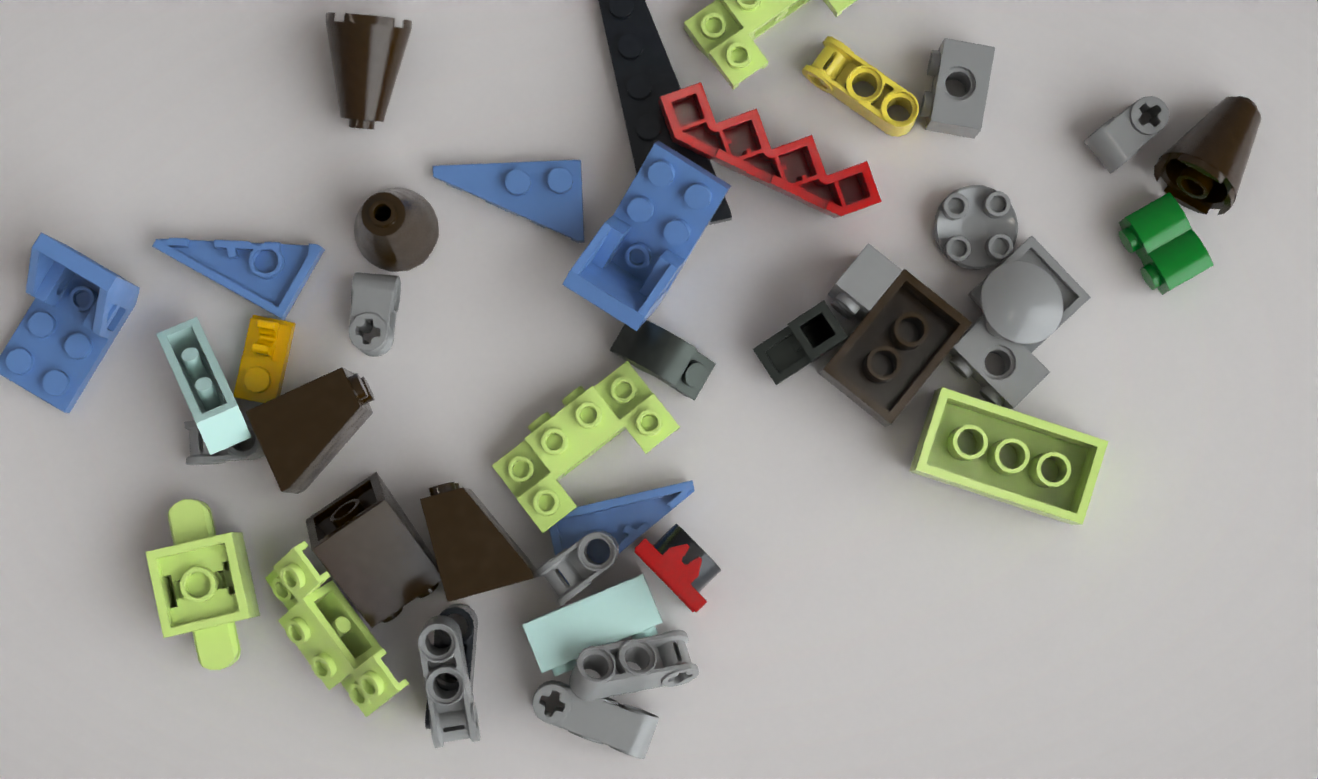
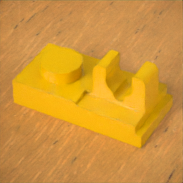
(264, 359)

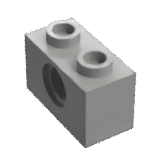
(972, 67)
(863, 283)
(1021, 367)

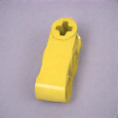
(849, 69)

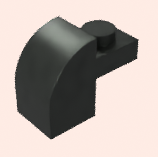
(800, 342)
(664, 357)

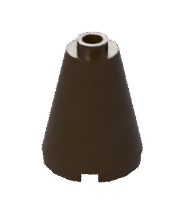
(365, 64)
(1210, 159)
(396, 229)

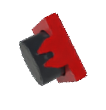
(680, 565)

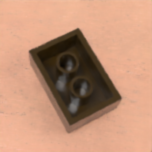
(895, 348)

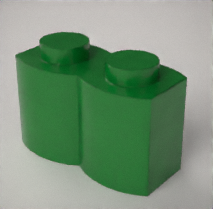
(1164, 244)

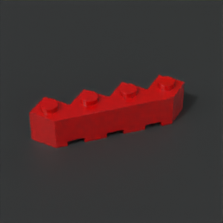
(744, 148)

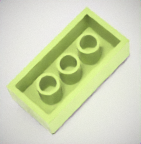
(1008, 456)

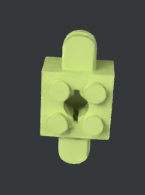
(203, 584)

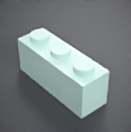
(204, 386)
(592, 621)

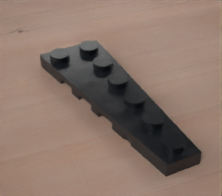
(641, 79)

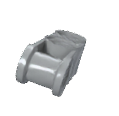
(661, 659)
(450, 712)
(599, 720)

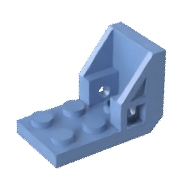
(648, 237)
(67, 325)

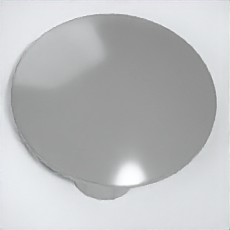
(976, 227)
(1021, 303)

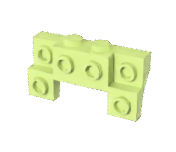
(728, 27)
(575, 434)
(331, 633)

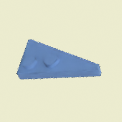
(538, 190)
(260, 272)
(622, 517)

